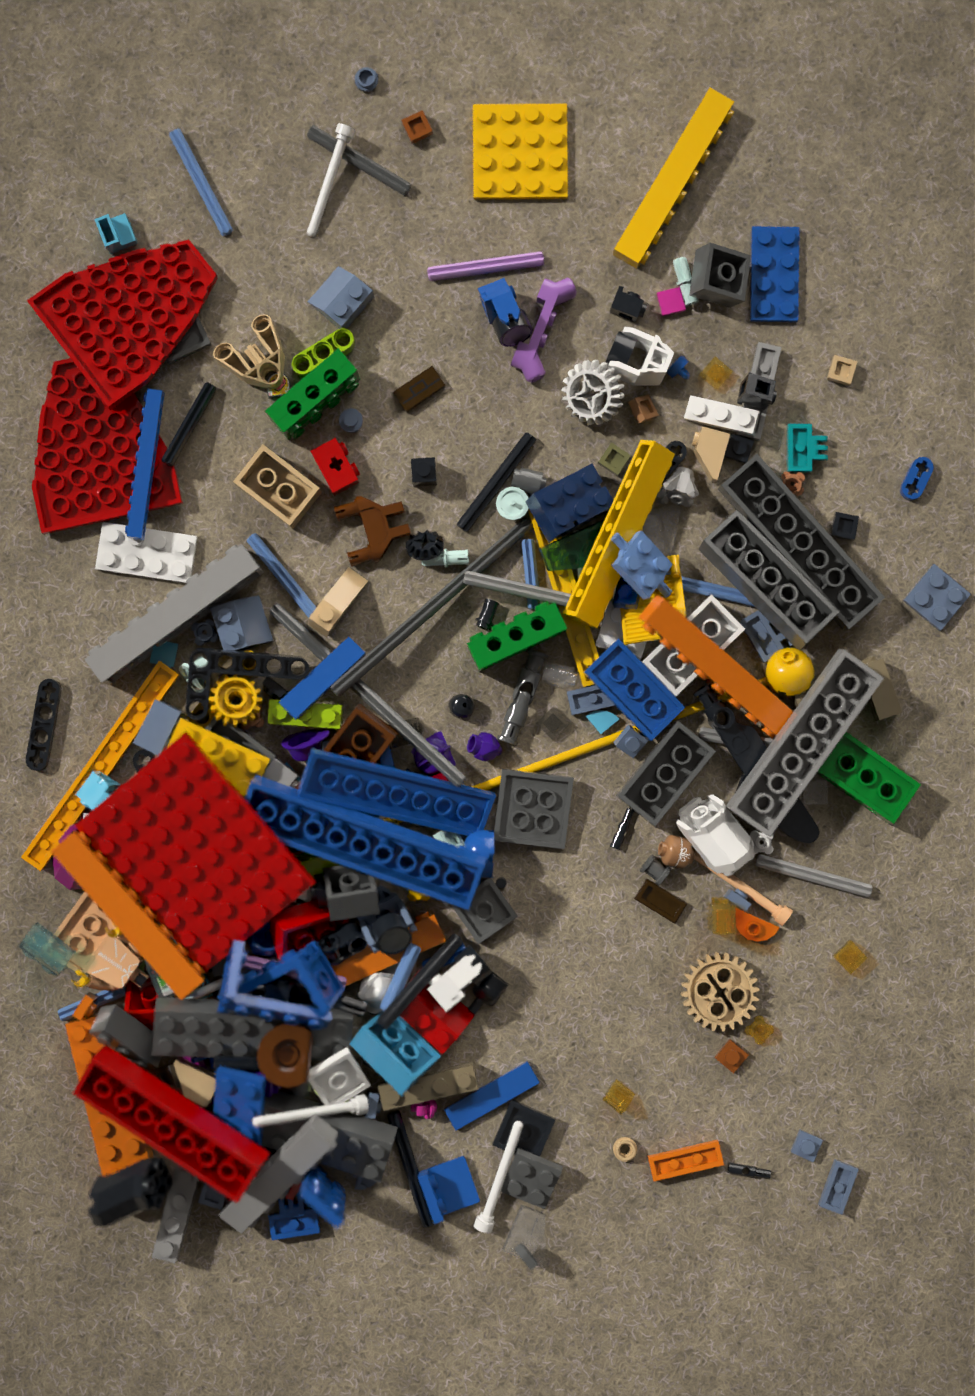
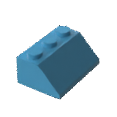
(395, 1053)

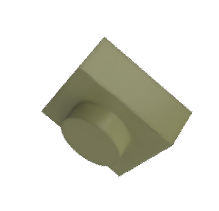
(614, 459)

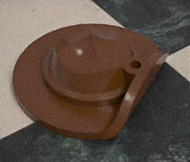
(286, 1055)

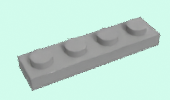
(764, 365)

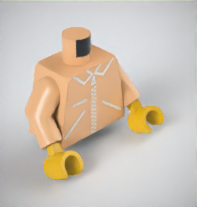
(114, 965)

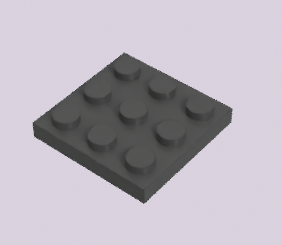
(533, 808)

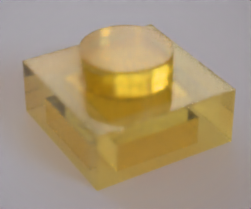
(715, 373)
(849, 956)
(618, 1096)

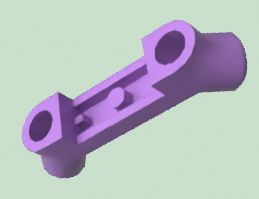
(526, 355)

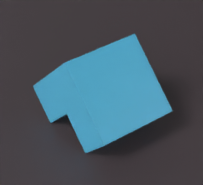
(116, 232)

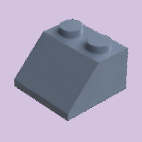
(341, 298)
(241, 624)
(158, 727)

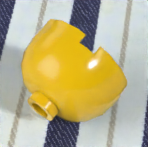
(789, 671)

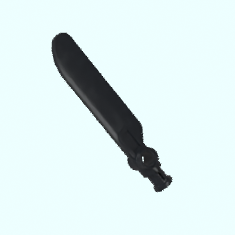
(746, 749)

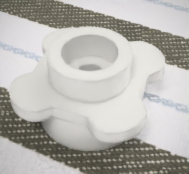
(766, 846)

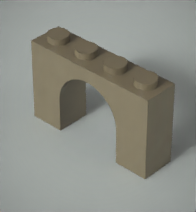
(883, 700)

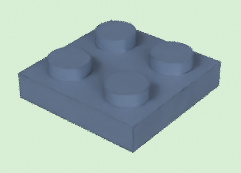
(936, 597)

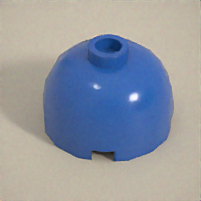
(483, 844)

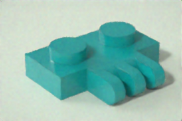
(803, 448)

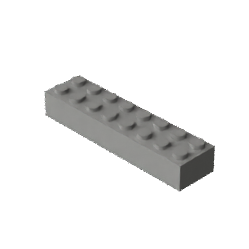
(174, 614)
(804, 742)

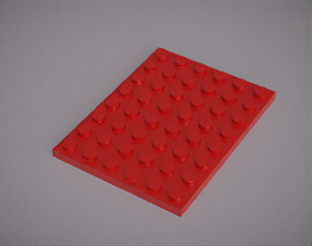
(195, 852)

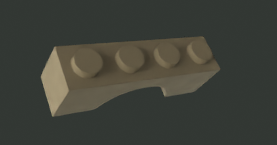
(432, 1086)

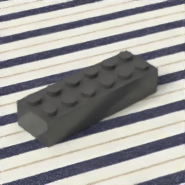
(768, 580)
(360, 1144)

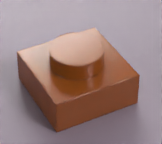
(417, 127)
(731, 1056)

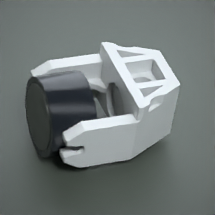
(655, 362)
(449, 987)

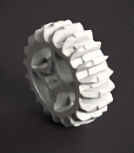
(594, 411)

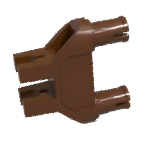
(376, 527)

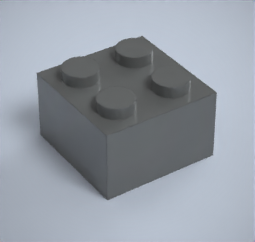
(720, 275)
(349, 893)

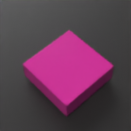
(670, 301)

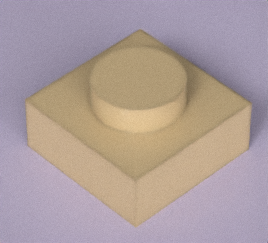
(841, 370)

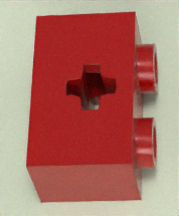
(326, 455)

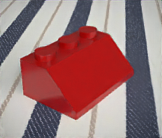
(301, 925)
(432, 1020)

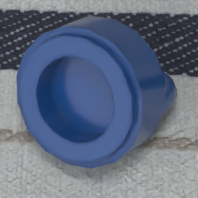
(678, 367)

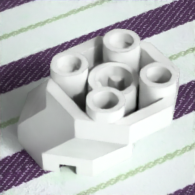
(715, 834)

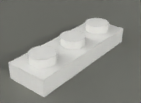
(722, 415)

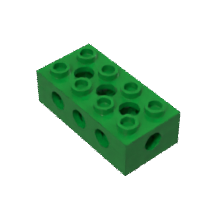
(316, 382)
(545, 612)
(880, 772)

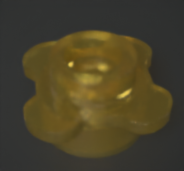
(759, 1036)

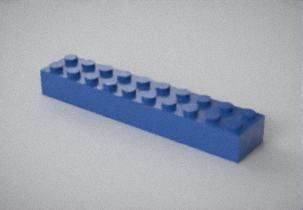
(368, 843)

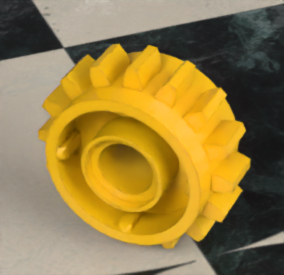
(235, 713)

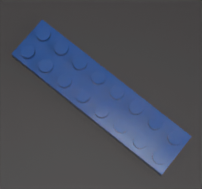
(395, 793)

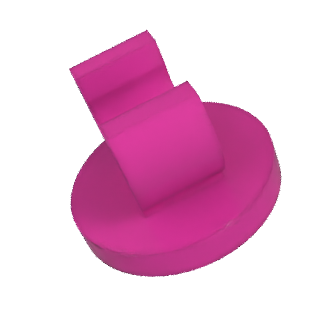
(425, 1109)

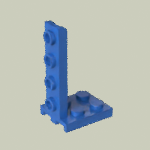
(312, 970)
(265, 1008)

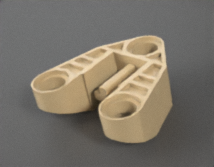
(256, 376)

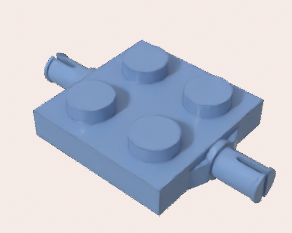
(642, 565)

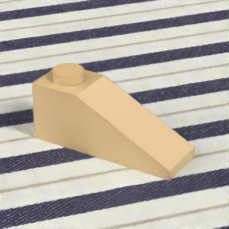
(336, 602)

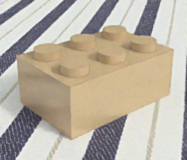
(277, 486)

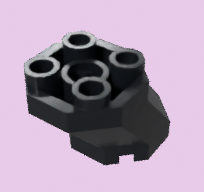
(129, 1191)

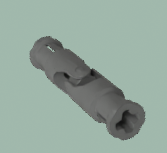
(518, 709)

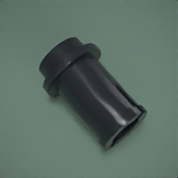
(487, 614)

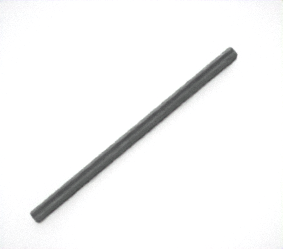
(430, 608)
(372, 699)

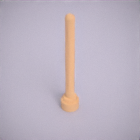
(780, 913)

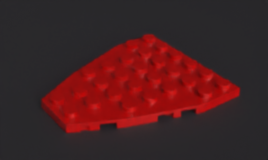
(126, 314)
(90, 456)

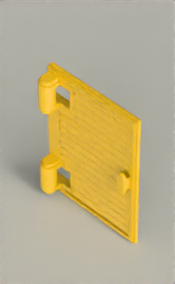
(632, 625)

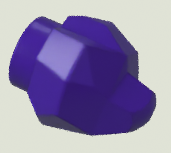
(484, 746)

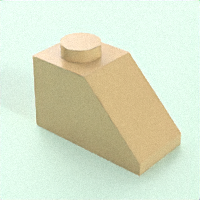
(710, 450)
(196, 1081)

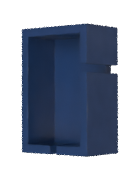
(569, 500)

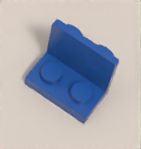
(448, 1187)

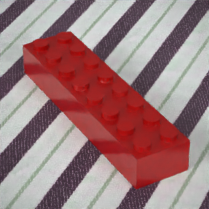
(170, 1123)

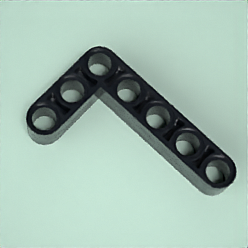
(235, 668)

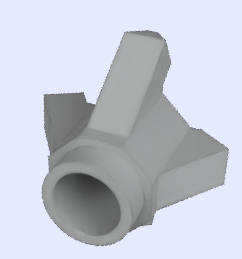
(679, 488)

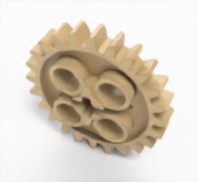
(702, 1003)

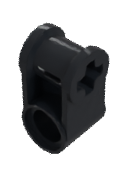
(344, 941)

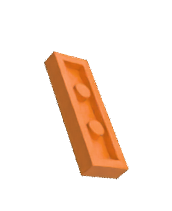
(685, 1160)

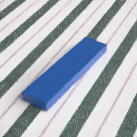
(321, 678)
(491, 1095)

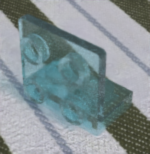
(46, 949)

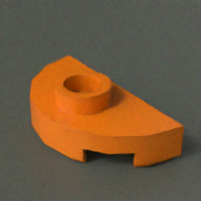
(754, 927)

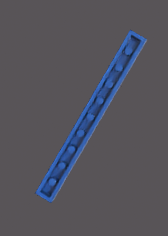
(145, 464)

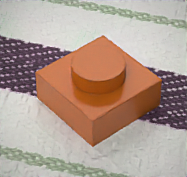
(86, 1006)

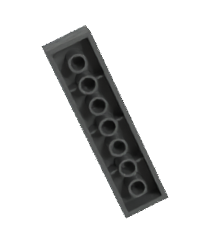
(801, 540)
(197, 1030)

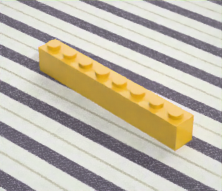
(673, 178)
(626, 517)

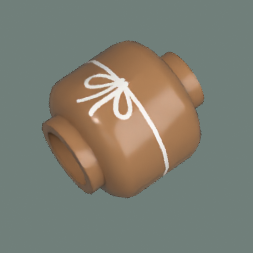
(676, 851)

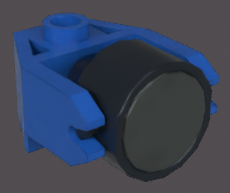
(502, 310)

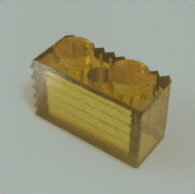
(721, 916)

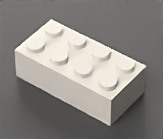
(714, 623)

